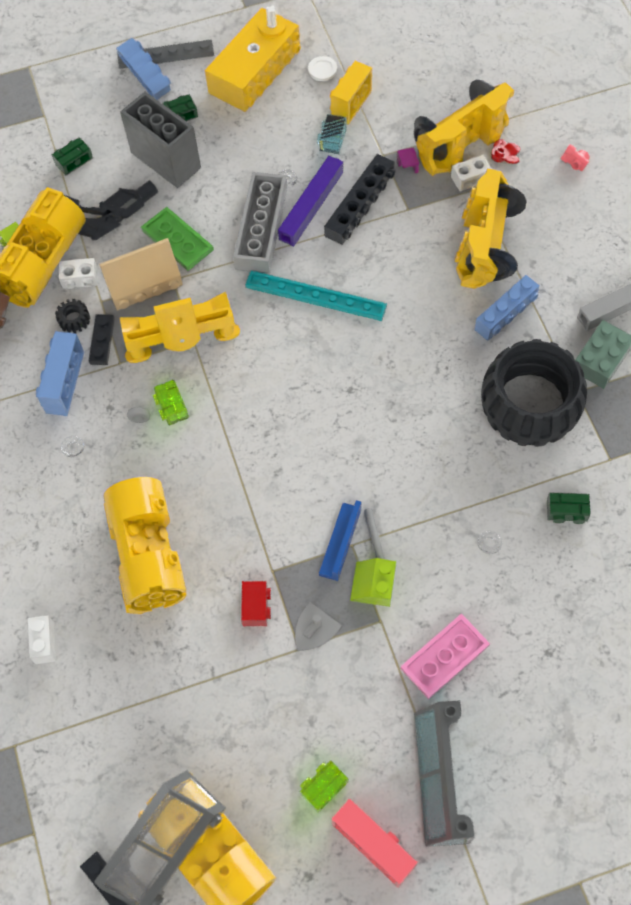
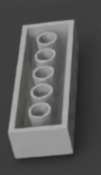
(260, 222)

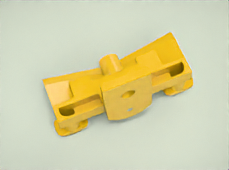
(178, 326)

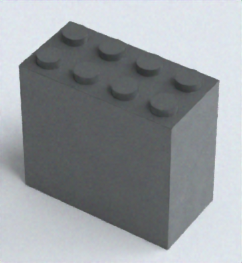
(161, 139)

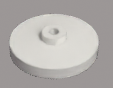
(322, 68)

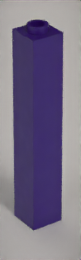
(310, 201)

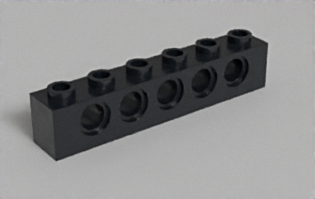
(359, 199)

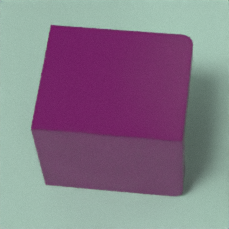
(408, 158)

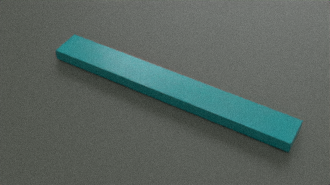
(316, 295)

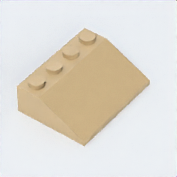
(141, 274)

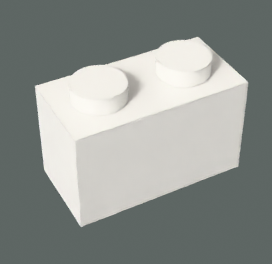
(41, 639)

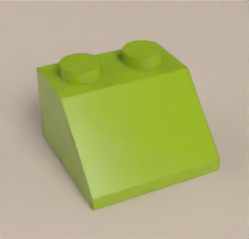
(373, 581)

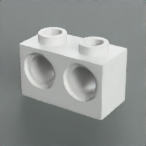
(468, 173)
(78, 273)

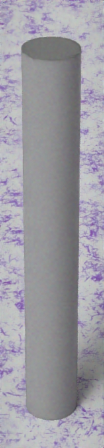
(374, 533)

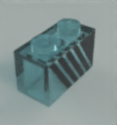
(332, 134)

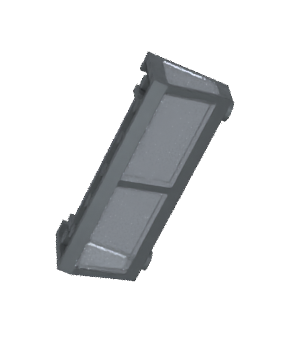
(160, 841)

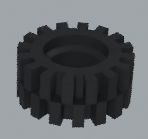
(71, 307)

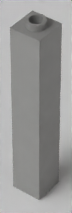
(605, 308)

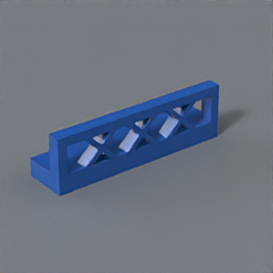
(340, 540)

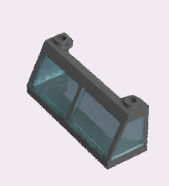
(437, 785)

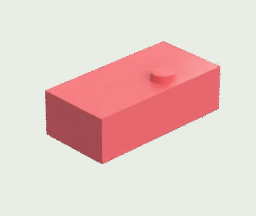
(374, 843)

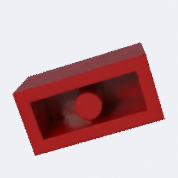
(254, 603)

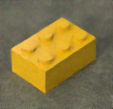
(351, 91)

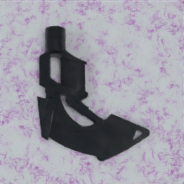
(111, 210)

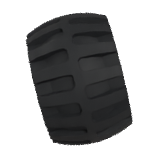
(541, 360)

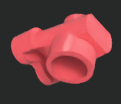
(576, 158)

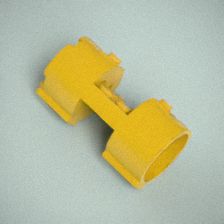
(38, 246)
(148, 566)
(225, 867)

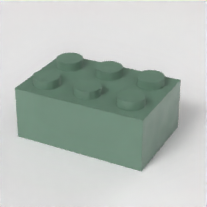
(604, 353)

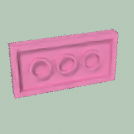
(444, 656)

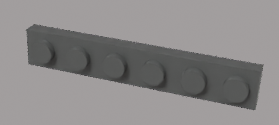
(177, 52)

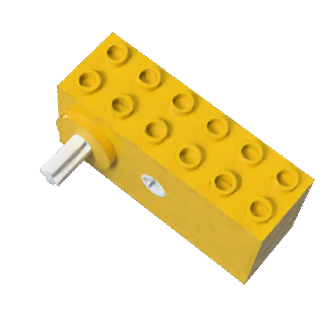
(253, 59)

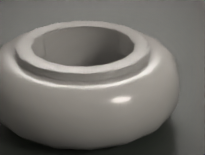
(138, 414)

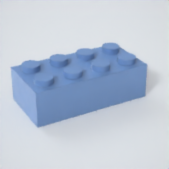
(60, 373)

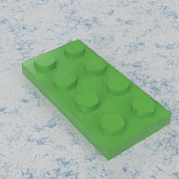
(185, 242)

